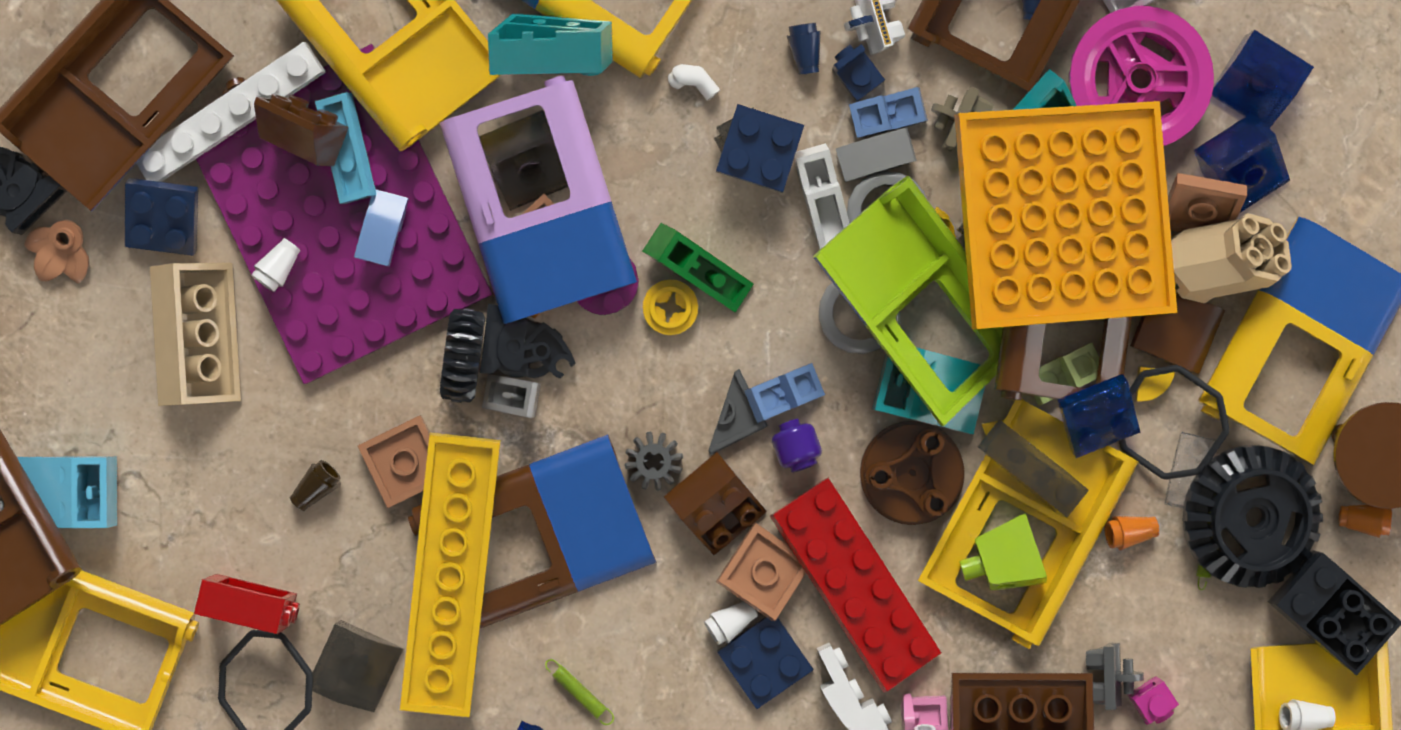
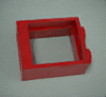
(246, 603)

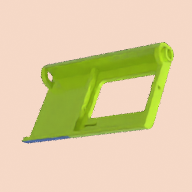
(885, 264)

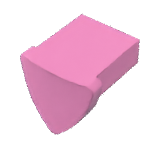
(924, 710)

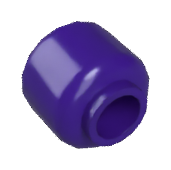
(796, 445)

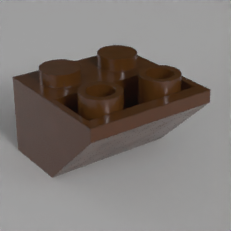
(300, 129)
(715, 504)

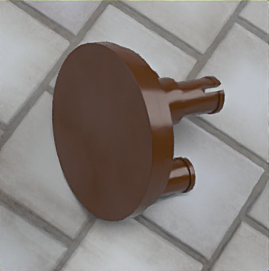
(1370, 454)
(912, 473)

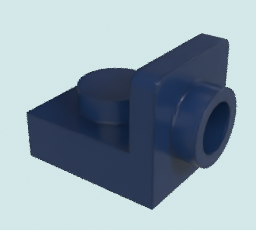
(857, 71)

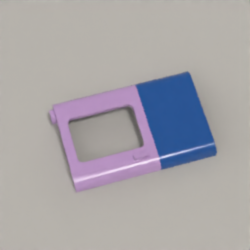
(553, 251)

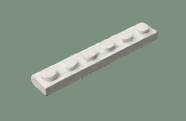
(228, 113)

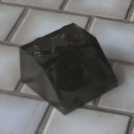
(524, 160)
(355, 667)

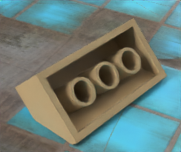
(195, 333)

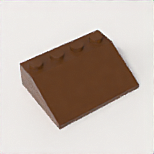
(1021, 701)

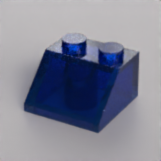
(1261, 78)
(1245, 156)

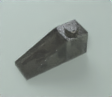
(1033, 469)

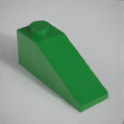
(697, 267)

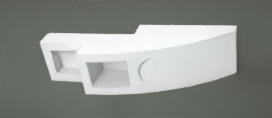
(844, 695)

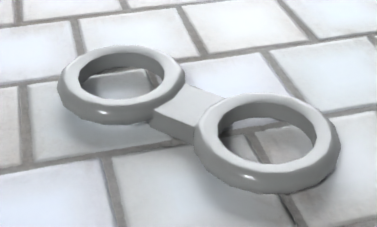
(831, 293)

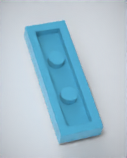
(352, 168)

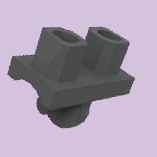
(1109, 659)

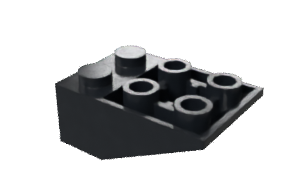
(1335, 612)

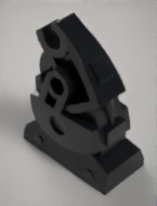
(24, 191)
(520, 343)

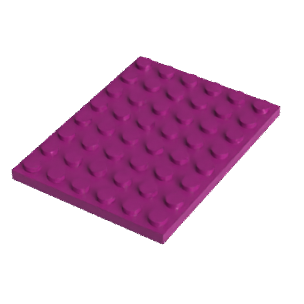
(331, 301)

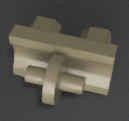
(970, 103)

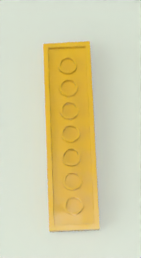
(449, 574)

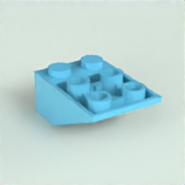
(76, 489)

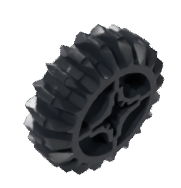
(462, 355)

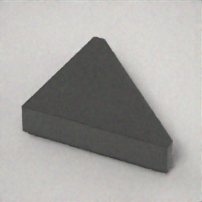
(736, 417)

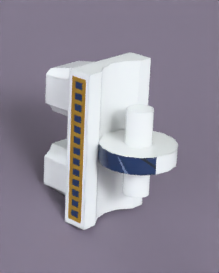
(872, 25)

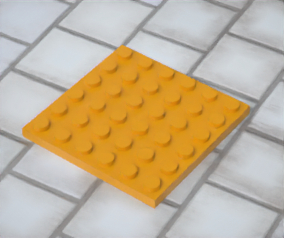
(1065, 214)

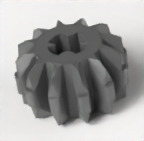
(653, 473)

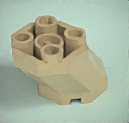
(1229, 257)

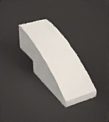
(821, 192)

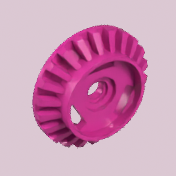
(1118, 39)

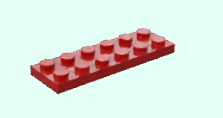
(855, 584)

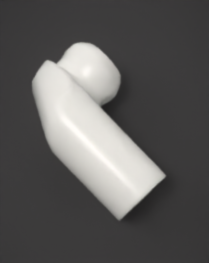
(693, 76)

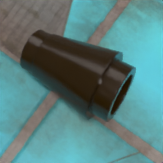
(315, 485)

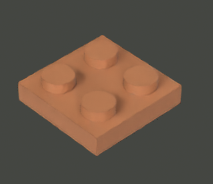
(1203, 201)
(398, 460)
(762, 572)

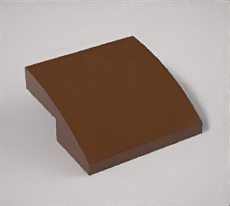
(1180, 336)

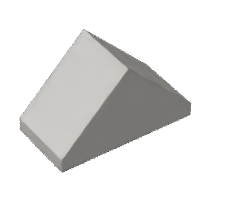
(511, 395)

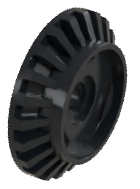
(1216, 504)

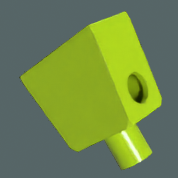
(1006, 557)

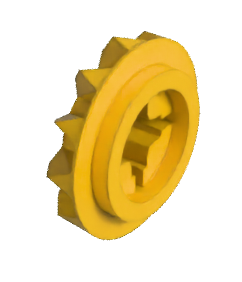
(660, 293)

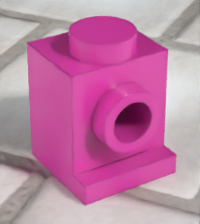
(1153, 701)

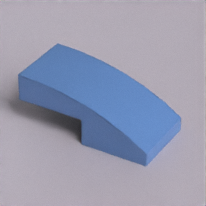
(888, 112)
(381, 227)
(784, 392)

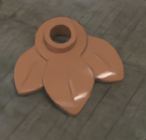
(54, 255)

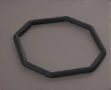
(1223, 417)
(222, 676)

